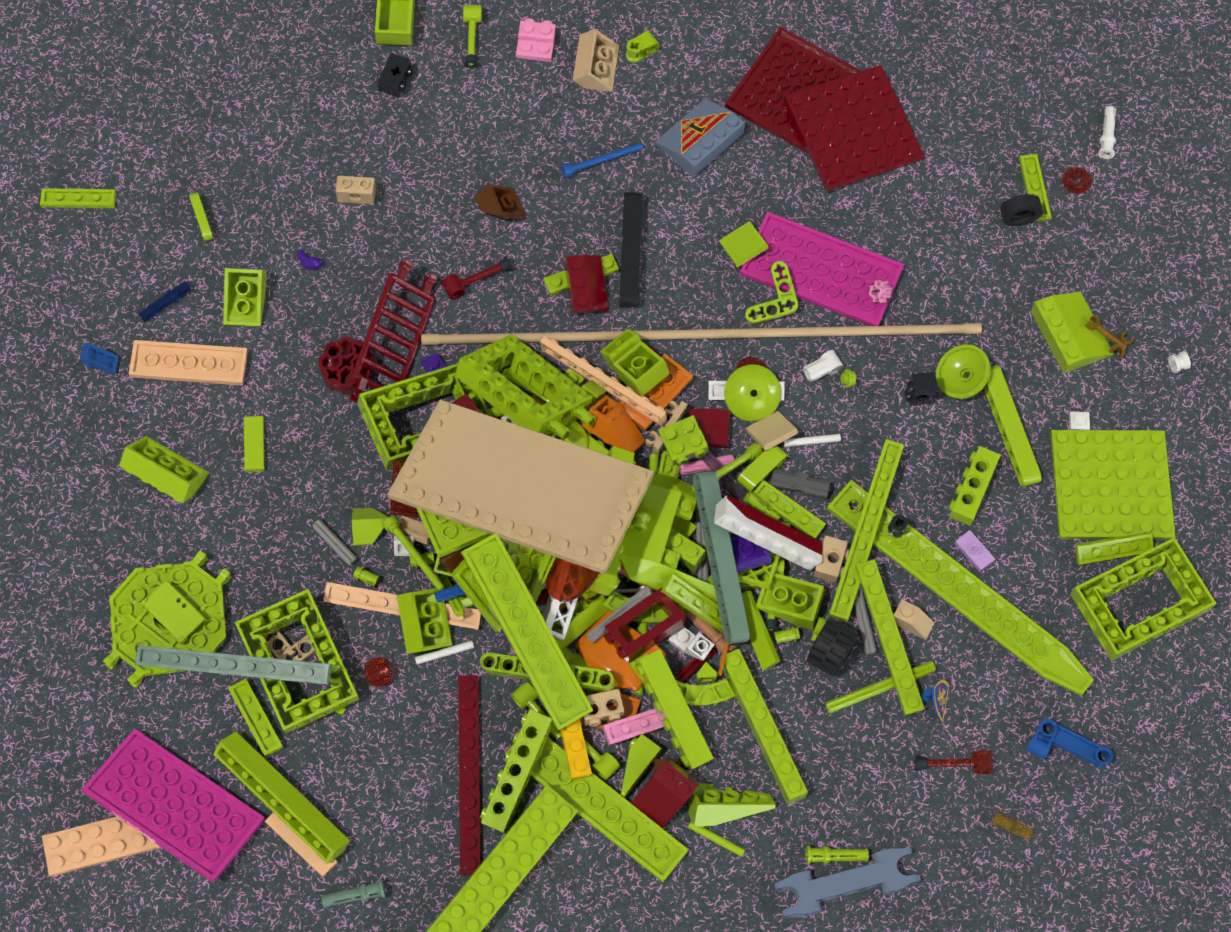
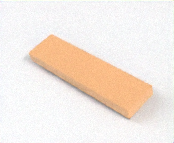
(299, 845)

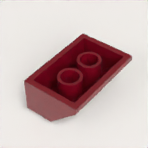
(586, 284)

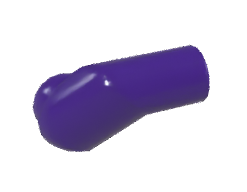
(309, 262)

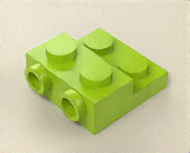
(683, 441)

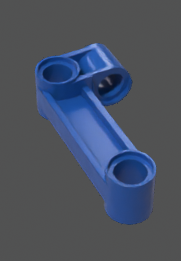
(1068, 741)

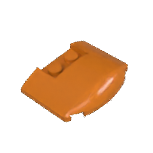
(604, 656)

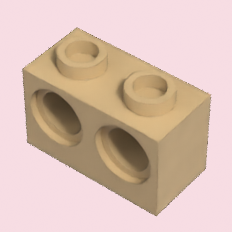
(600, 701)

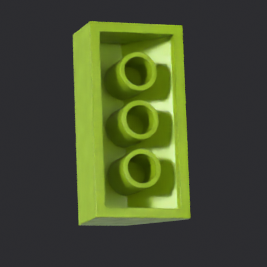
(163, 469)

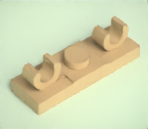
(675, 416)

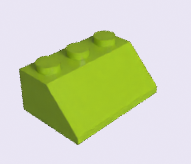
(423, 621)

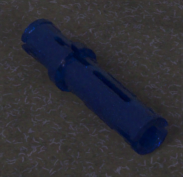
(164, 301)

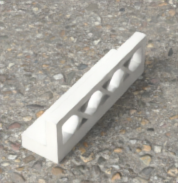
(550, 612)

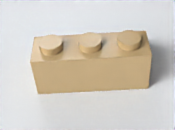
(595, 61)

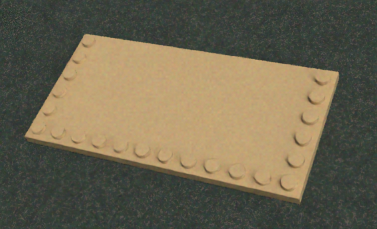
(522, 486)

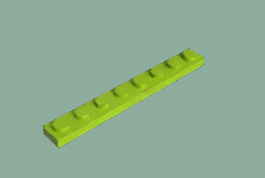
(889, 637)

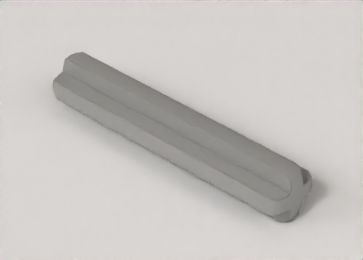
(334, 542)

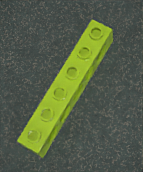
(502, 821)

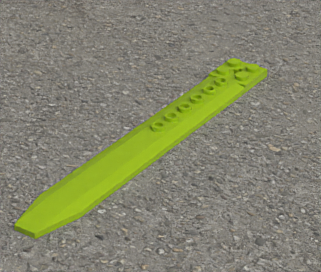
(968, 595)

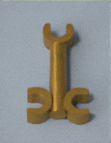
(1119, 342)

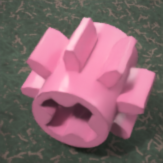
(880, 291)

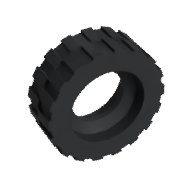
(1021, 210)

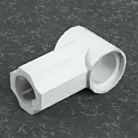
(826, 364)

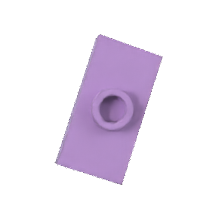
(974, 551)

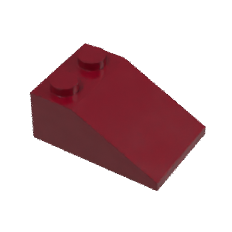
(665, 792)

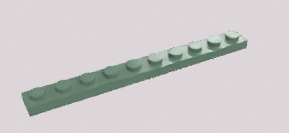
(233, 665)

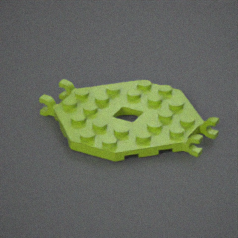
(136, 626)

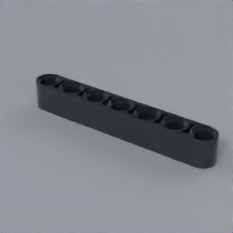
(630, 249)

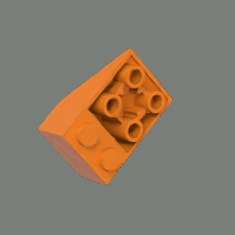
(615, 425)

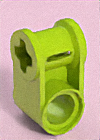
(641, 46)

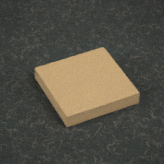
(771, 430)

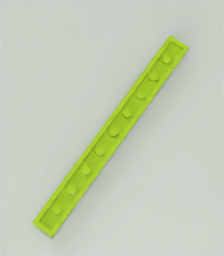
(866, 529)

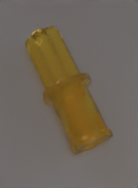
(1012, 826)

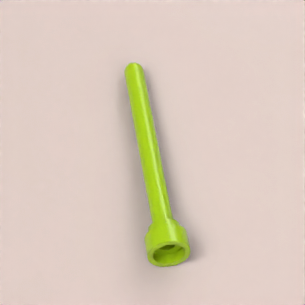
(751, 453)
(393, 526)

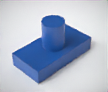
(99, 358)

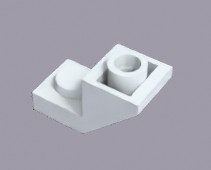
(691, 644)

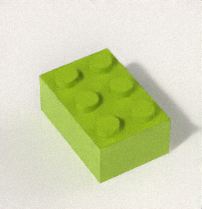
(394, 22)

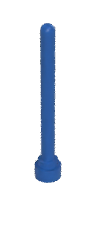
(570, 169)

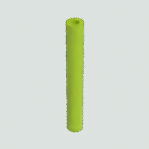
(717, 839)

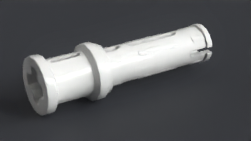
(1108, 139)

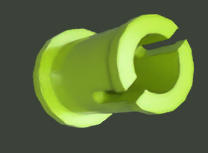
(428, 557)
(366, 576)
(787, 635)

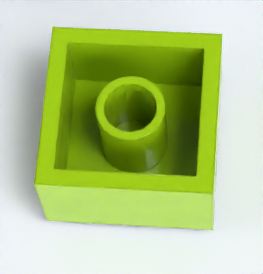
(641, 368)

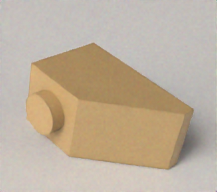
(913, 620)

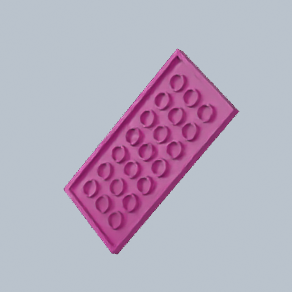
(823, 269)
(173, 805)

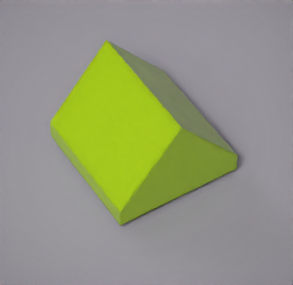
(706, 674)

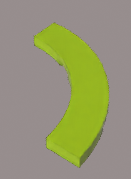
(651, 616)
(699, 694)

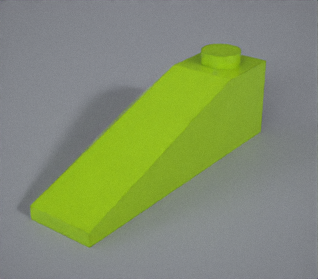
(716, 806)

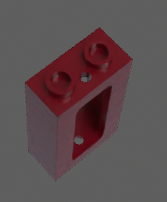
(632, 650)

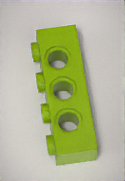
(966, 512)

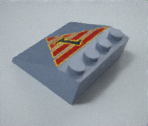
(701, 136)

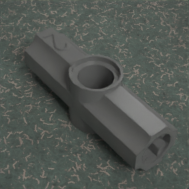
(800, 484)

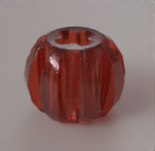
(378, 672)

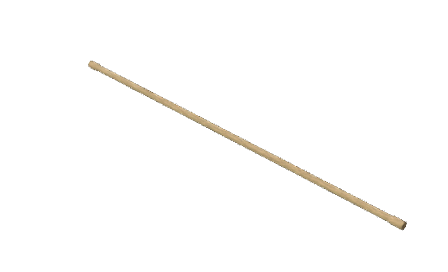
(966, 328)

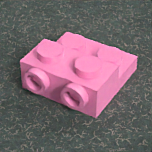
(536, 40)

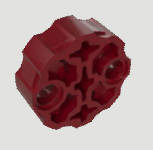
(335, 365)

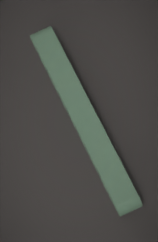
(721, 560)

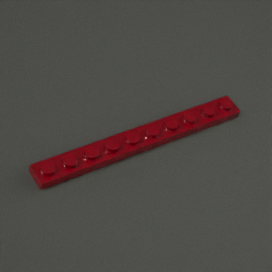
(469, 774)

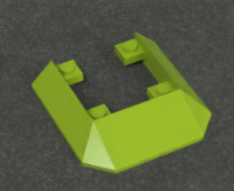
(645, 553)

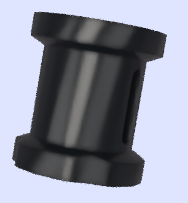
(899, 521)

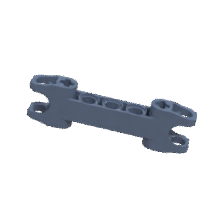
(813, 891)

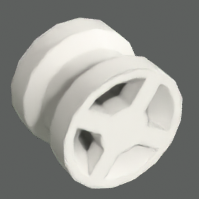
(1179, 362)

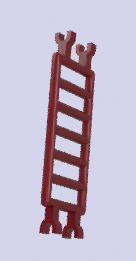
(424, 292)

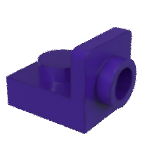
(433, 363)

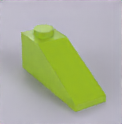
(640, 758)

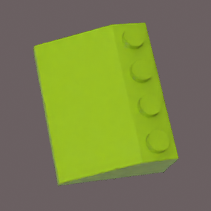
(1063, 326)

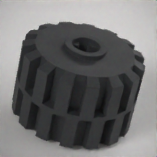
(832, 647)

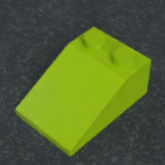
(244, 296)
(792, 600)

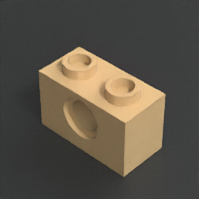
(355, 189)
(832, 548)

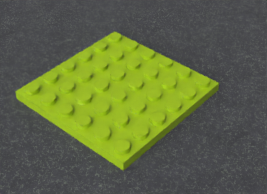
(1111, 484)

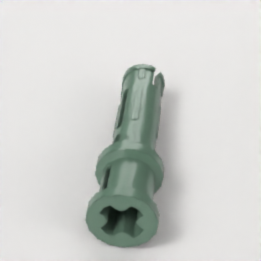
(362, 893)

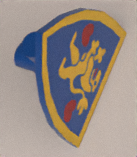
(938, 696)

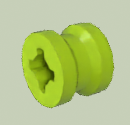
(639, 522)

